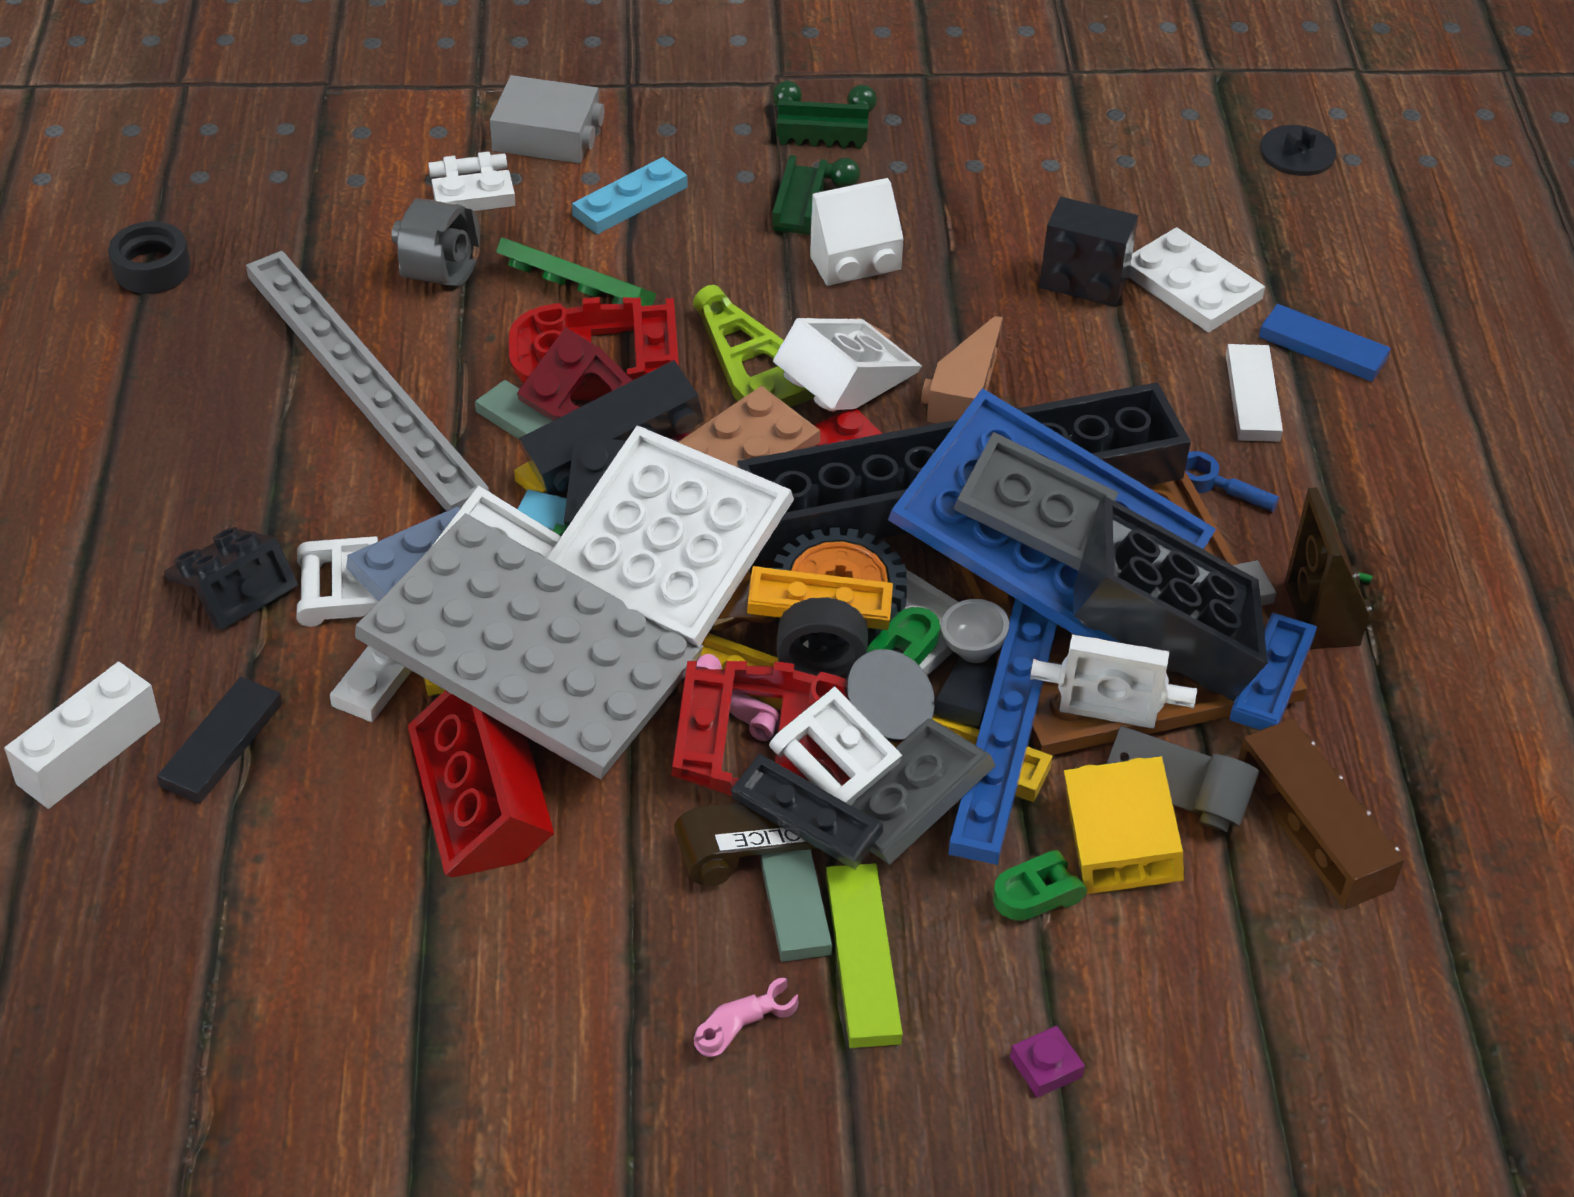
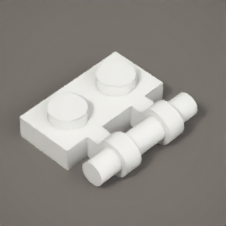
(474, 191)

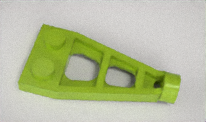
(725, 318)

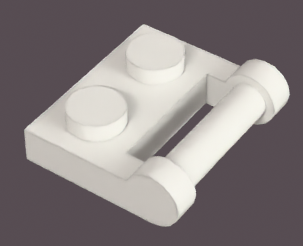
(348, 594)
(845, 738)

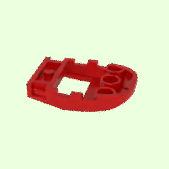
(540, 327)
(707, 708)

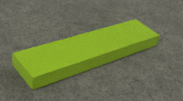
(863, 956)

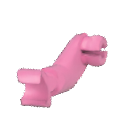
(761, 717)
(728, 1019)

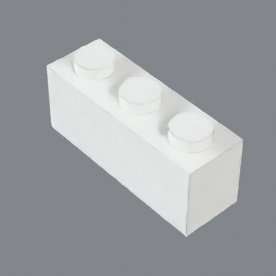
(82, 734)

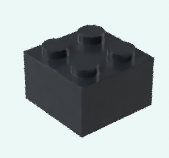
(1088, 251)

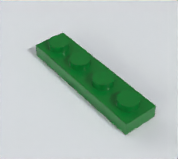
(559, 270)

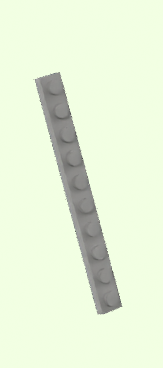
(365, 381)

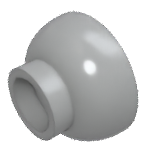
(975, 629)

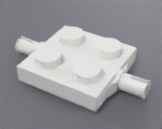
(1113, 681)

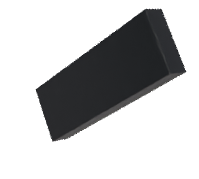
(219, 740)
(807, 811)

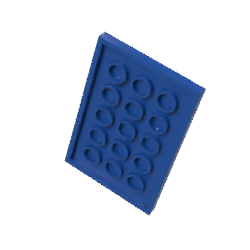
(1007, 563)

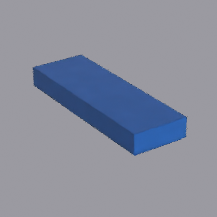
(1324, 342)
(1268, 694)

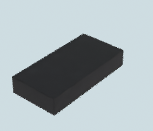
(966, 693)

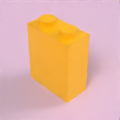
(1124, 825)

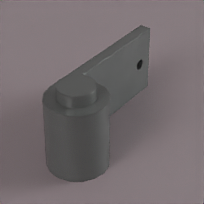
(1201, 784)

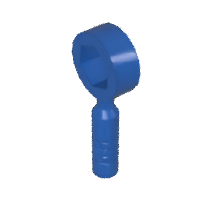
(1232, 486)

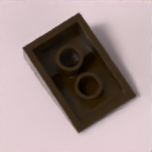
(1323, 582)

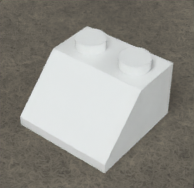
(856, 232)

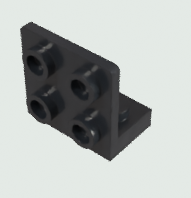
(234, 574)

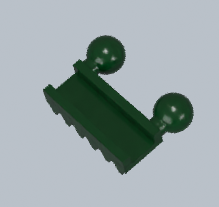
(823, 120)
(794, 201)

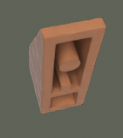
(962, 374)

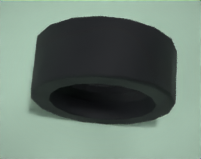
(145, 238)
(822, 616)

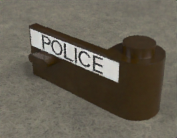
(720, 834)

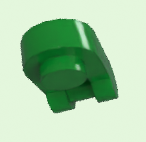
(911, 630)
(1023, 894)

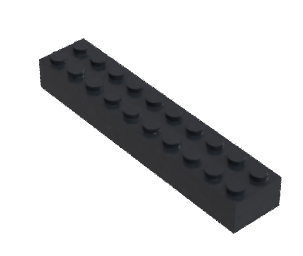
(864, 477)

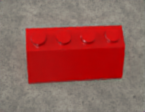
(478, 787)

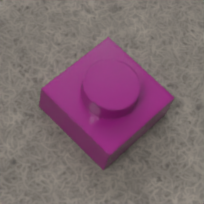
(1047, 1061)

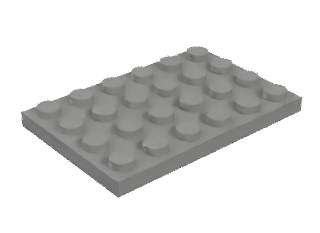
(529, 644)

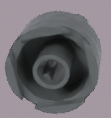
(436, 242)

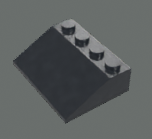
(1171, 598)

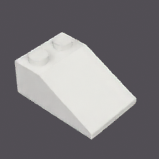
(842, 361)

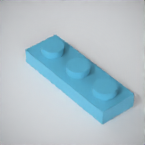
(629, 195)

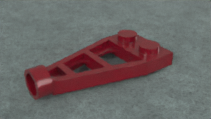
(563, 371)

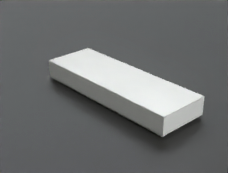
(1253, 393)

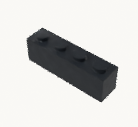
(656, 401)

